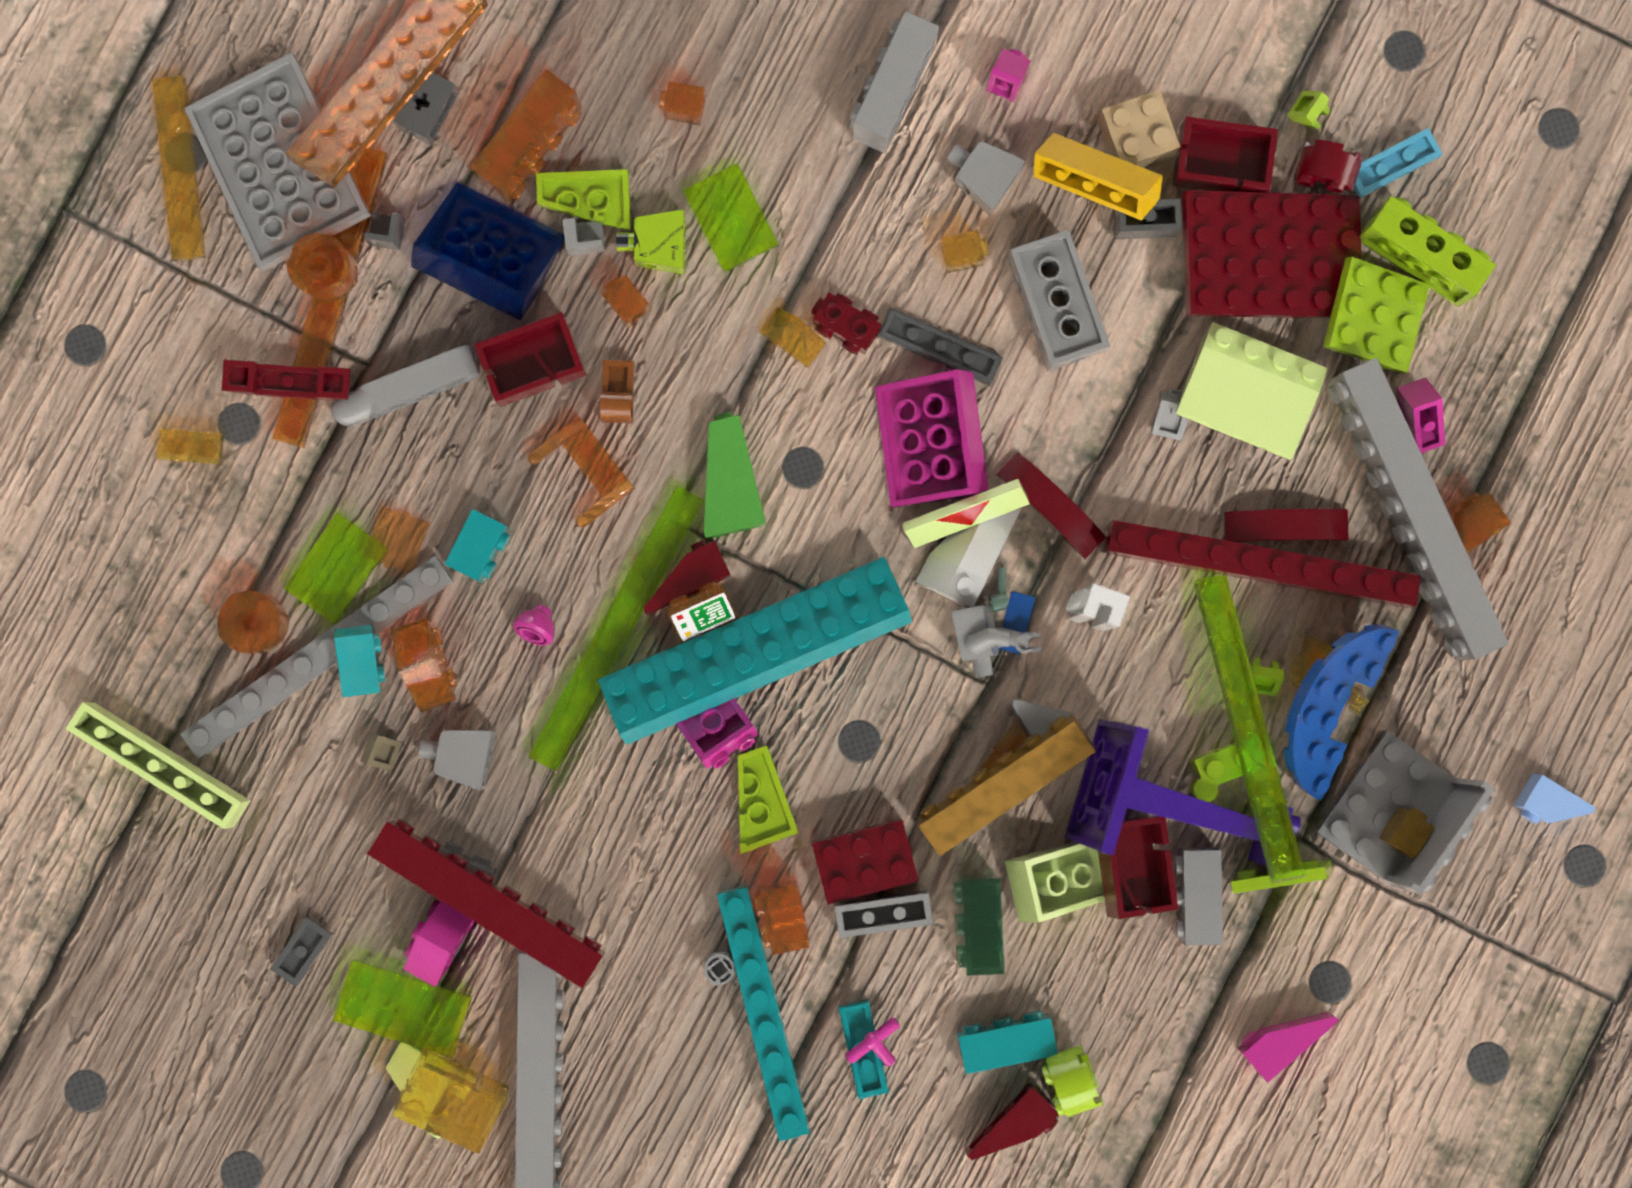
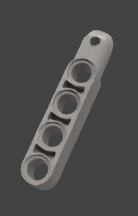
(407, 386)

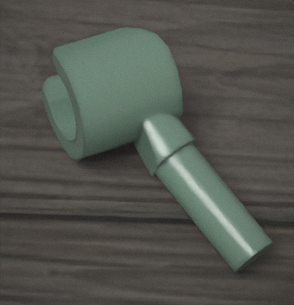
(1000, 601)

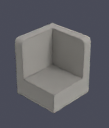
(583, 237)

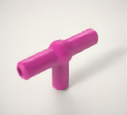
(873, 1041)

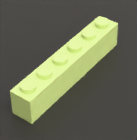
(158, 765)

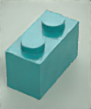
(478, 546)
(357, 660)

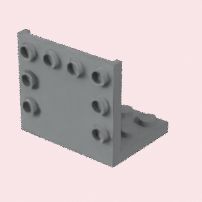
(1403, 778)

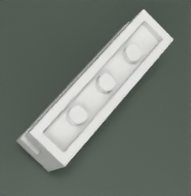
(1097, 603)

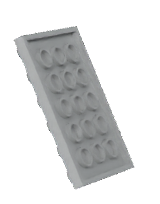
(246, 139)

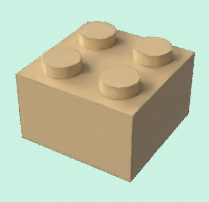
(1139, 130)

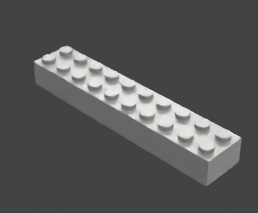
(1416, 512)

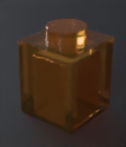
(683, 103)
(625, 300)

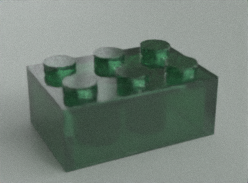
(979, 924)

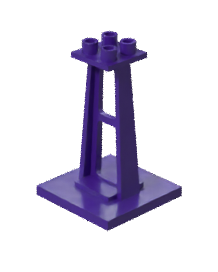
(1112, 787)

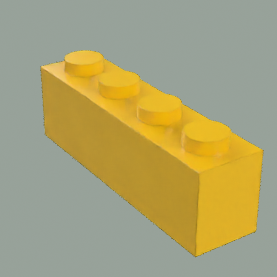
(1097, 176)

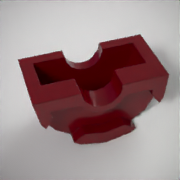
(1328, 164)

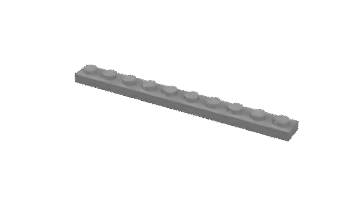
(313, 659)

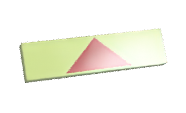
(966, 513)

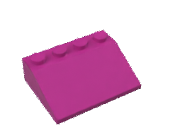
(931, 438)

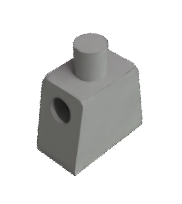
(985, 173)
(461, 755)

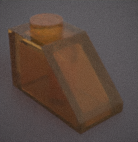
(1479, 520)

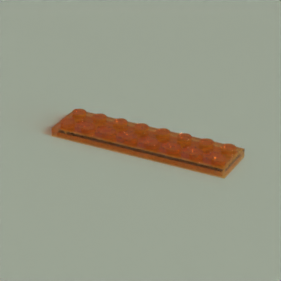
(382, 86)

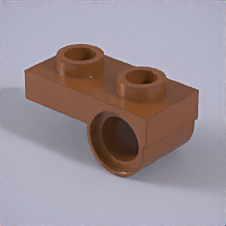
(617, 392)

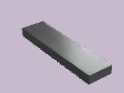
(939, 346)

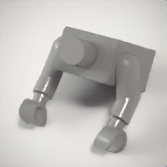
(981, 640)

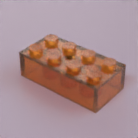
(527, 137)

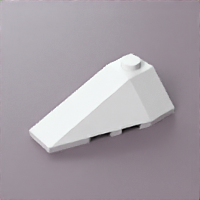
(965, 560)

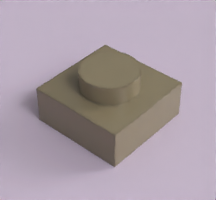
(381, 751)

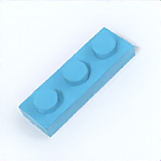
(1396, 162)

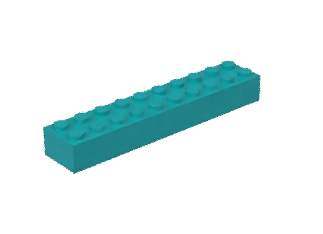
(755, 650)

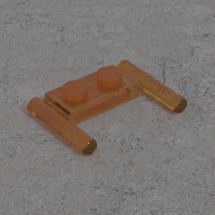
(594, 463)

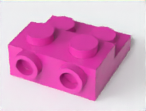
(718, 733)

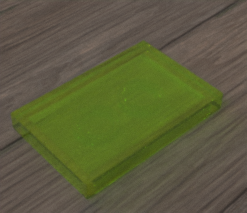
(730, 218)
(336, 568)

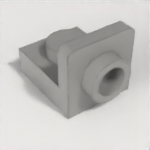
(1166, 422)

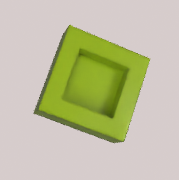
(1308, 108)
(1267, 679)

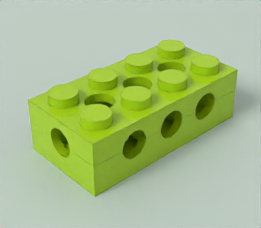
(1426, 251)

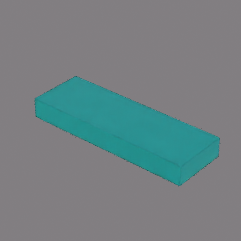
(869, 1069)

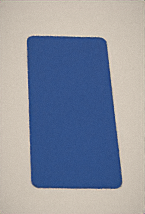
(1017, 615)

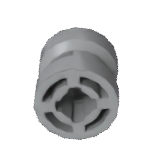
(723, 964)

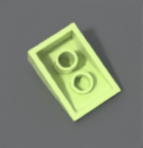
(1055, 881)

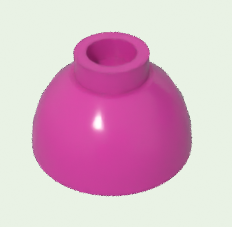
(535, 626)

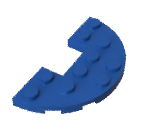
(1321, 698)

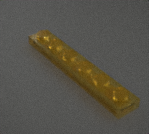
(178, 168)

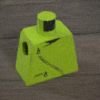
(657, 241)

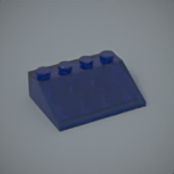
(487, 250)

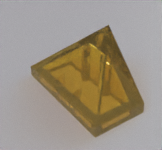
(793, 336)

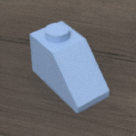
(1549, 802)

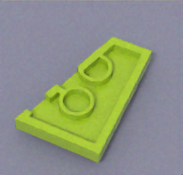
(589, 195)
(762, 802)
(1251, 880)

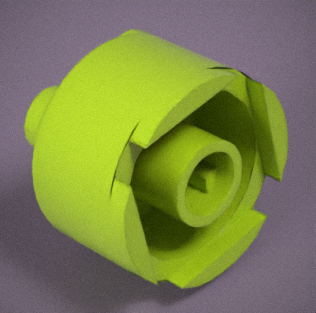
(1073, 1081)

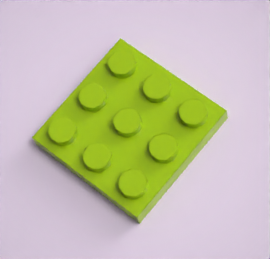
(1376, 315)

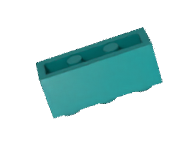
(1006, 1042)

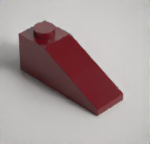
(695, 570)
(1018, 1122)

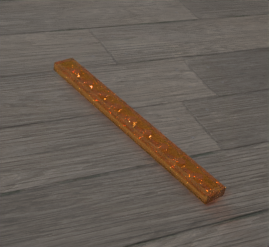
(325, 317)

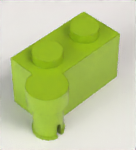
(1214, 769)

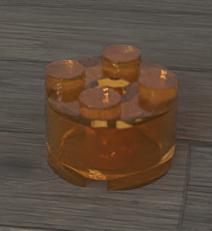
(306, 262)
(235, 627)

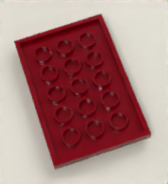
(1266, 252)

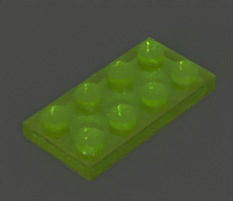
(402, 1008)

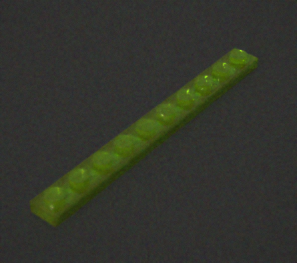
(616, 628)
(1249, 729)

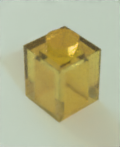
(964, 251)

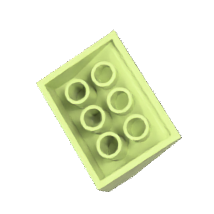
(1251, 390)

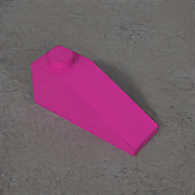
(1278, 1045)

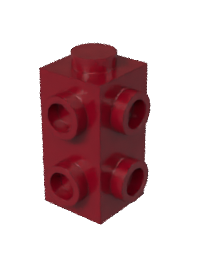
(839, 319)

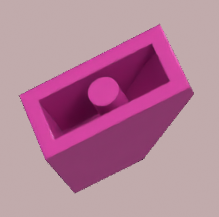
(1008, 74)
(1423, 413)

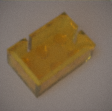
(448, 1104)

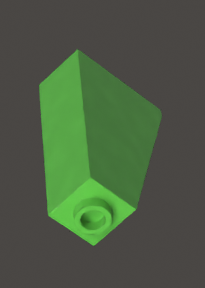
(731, 488)

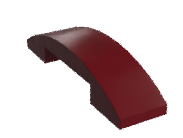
(285, 381)
(1054, 505)
(1286, 525)

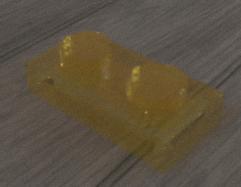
(190, 446)

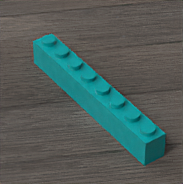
(763, 1013)

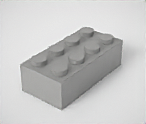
(895, 81)

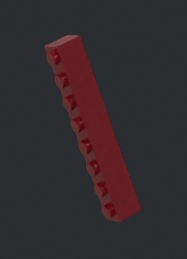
(486, 902)

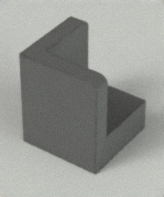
(385, 231)

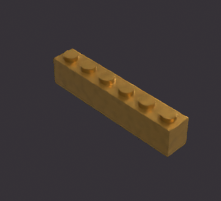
(1005, 784)

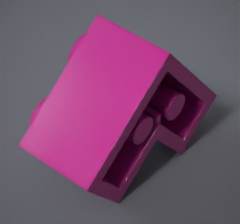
(436, 942)

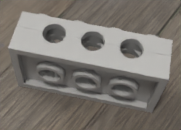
(1069, 283)

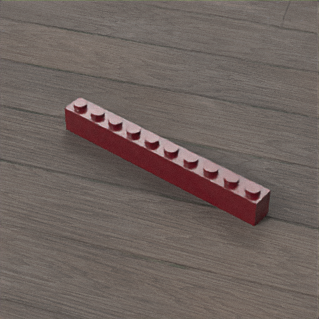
(1262, 564)

